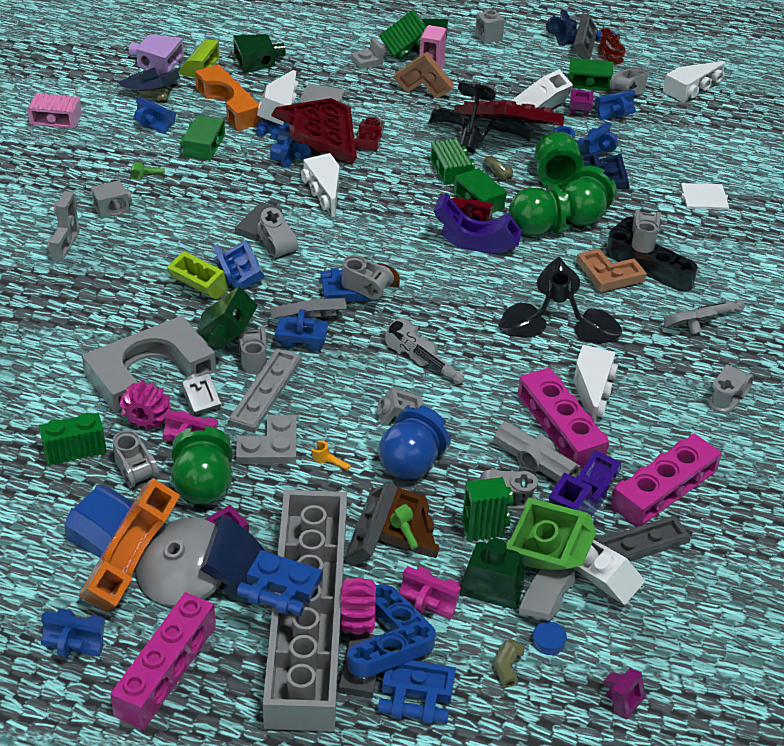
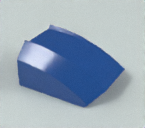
(96, 519)

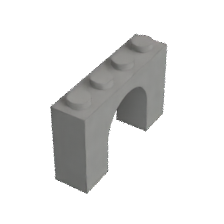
(171, 340)

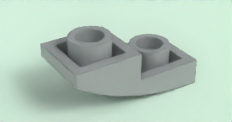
(546, 593)

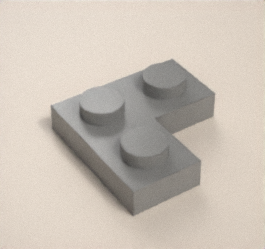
(67, 227)
(313, 308)
(275, 448)

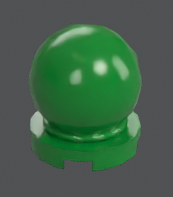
(557, 158)
(589, 195)
(540, 210)
(201, 465)

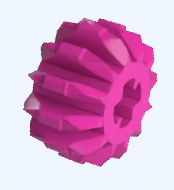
(145, 405)
(358, 605)

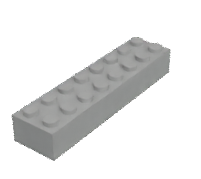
(305, 648)

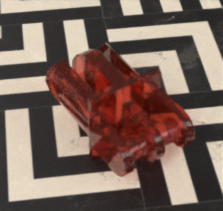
(611, 47)

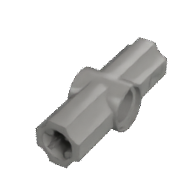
(534, 453)

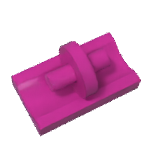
(179, 421)
(430, 592)

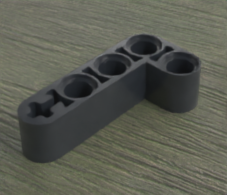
(659, 264)

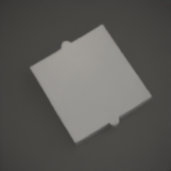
(318, 92)

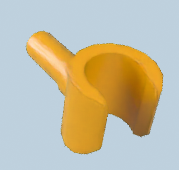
(322, 455)

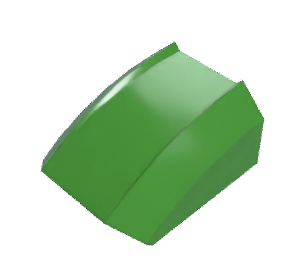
(552, 536)

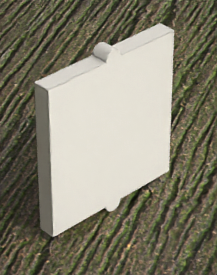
(704, 196)

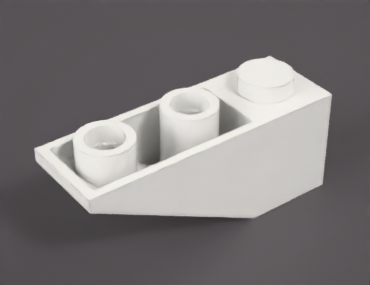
(690, 80)
(547, 91)
(276, 94)
(323, 178)
(592, 379)
(611, 572)

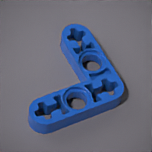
(412, 637)

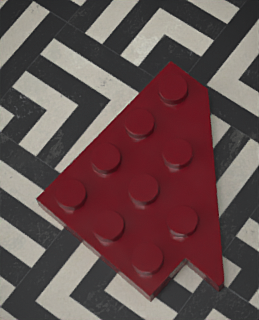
(507, 108)
(322, 125)

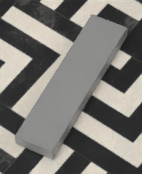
(265, 390)

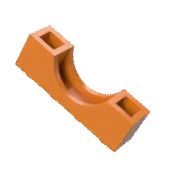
(240, 105)
(124, 550)

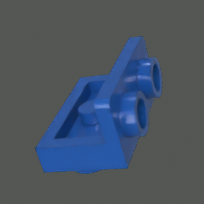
(239, 265)

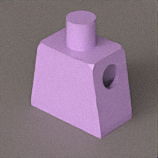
(158, 52)

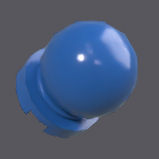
(413, 443)

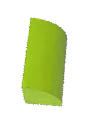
(203, 56)
(199, 275)

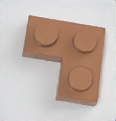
(424, 71)
(607, 274)

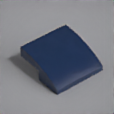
(149, 79)
(613, 167)
(230, 556)

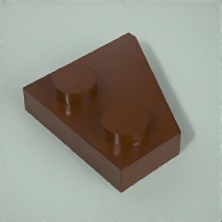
(421, 525)

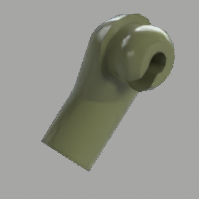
(161, 94)
(498, 168)
(504, 659)

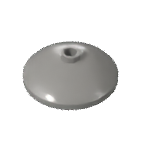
(169, 575)

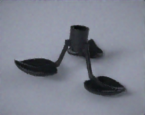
(470, 135)
(559, 284)

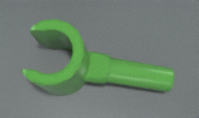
(140, 170)
(400, 520)

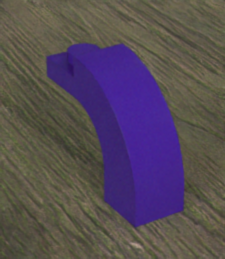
(474, 235)
(590, 487)

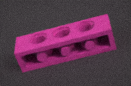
(561, 416)
(665, 480)
(163, 661)

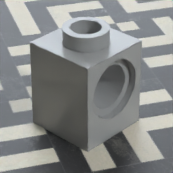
(489, 26)
(111, 199)

